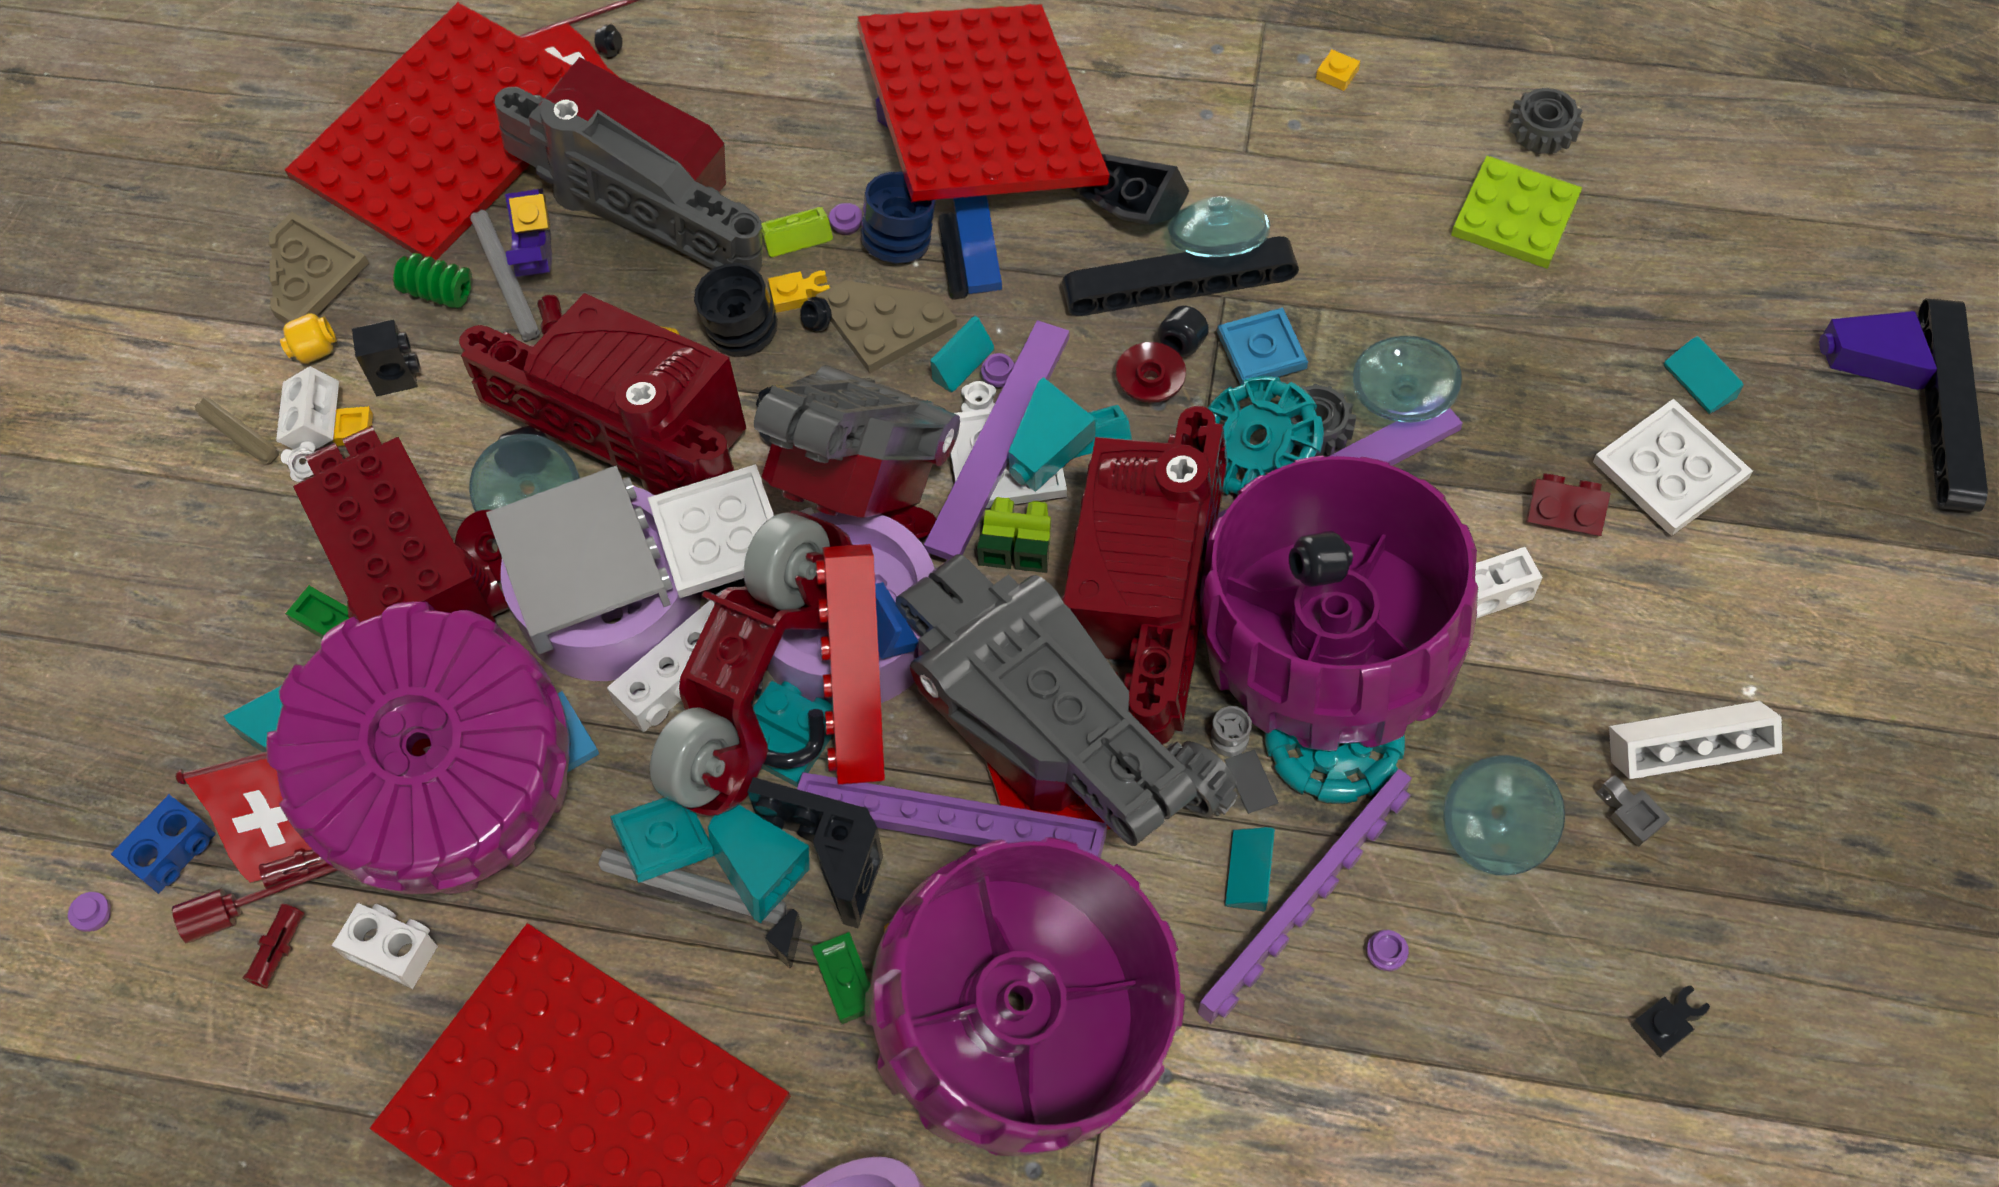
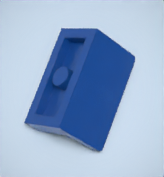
(893, 631)

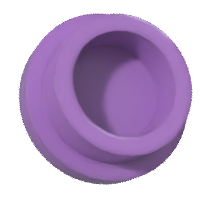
(845, 218)
(997, 369)
(89, 912)
(1387, 950)

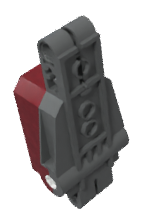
(631, 163)
(852, 442)
(1038, 698)

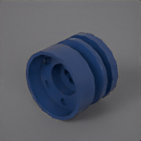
(892, 223)

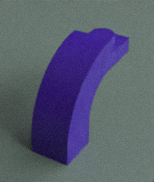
(531, 250)

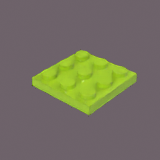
(1516, 211)

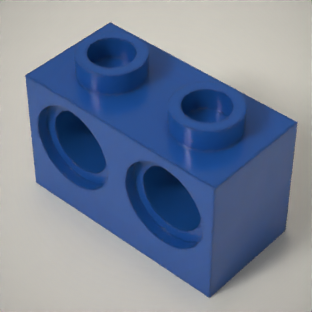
(158, 838)

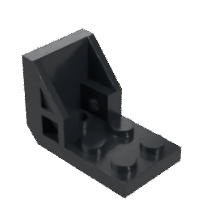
(840, 833)

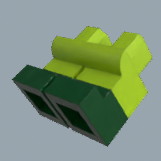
(1026, 532)

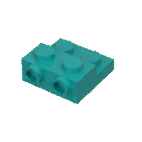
(785, 725)

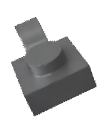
(1636, 813)

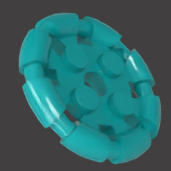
(1274, 418)
(1338, 764)

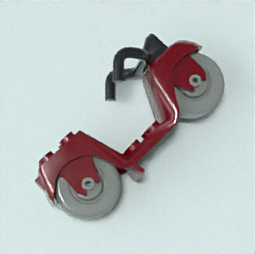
(717, 743)

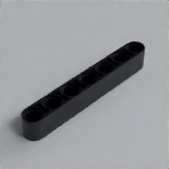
(1176, 278)
(1953, 408)

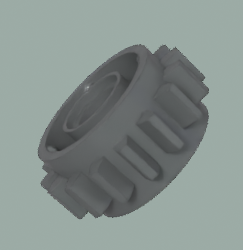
(1545, 120)
(1335, 415)
(1210, 776)

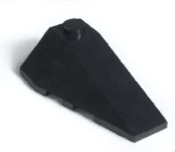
(1139, 190)

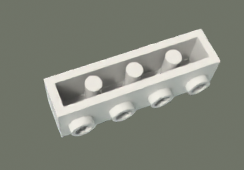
(652, 683)
(1695, 739)

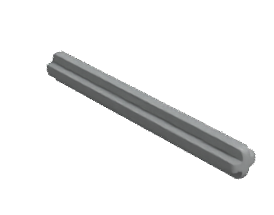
(505, 275)
(687, 885)

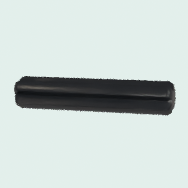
(953, 255)

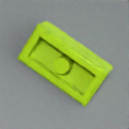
(796, 231)

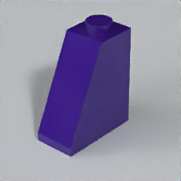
(1880, 348)

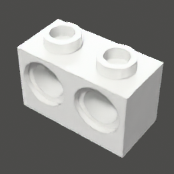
(307, 409)
(1506, 581)
(381, 951)

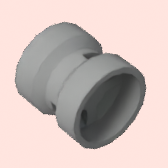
(1233, 722)

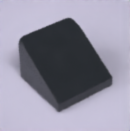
(784, 937)

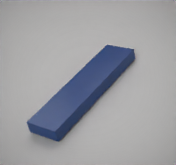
(977, 244)

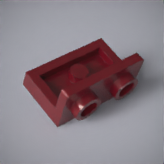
(1568, 506)

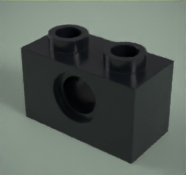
(386, 357)

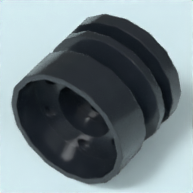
(736, 309)

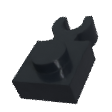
(1667, 1024)

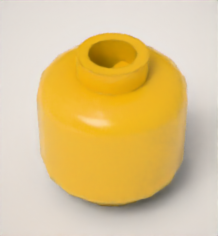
(308, 338)

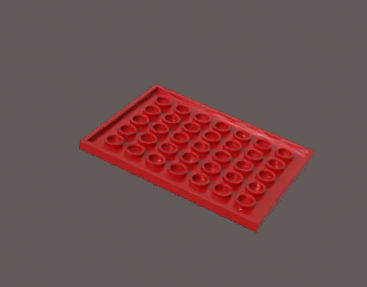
(980, 102)
(427, 134)
(575, 1085)

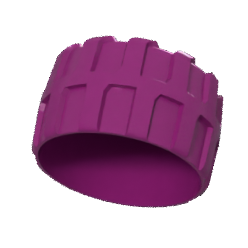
(1351, 653)
(431, 817)
(1092, 981)

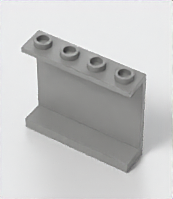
(577, 553)

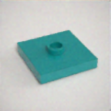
(660, 838)

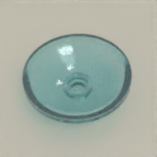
(1219, 227)
(1407, 379)
(517, 458)
(1530, 817)

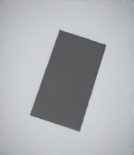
(1251, 781)

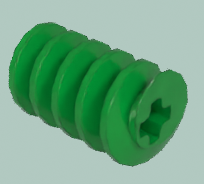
(433, 280)

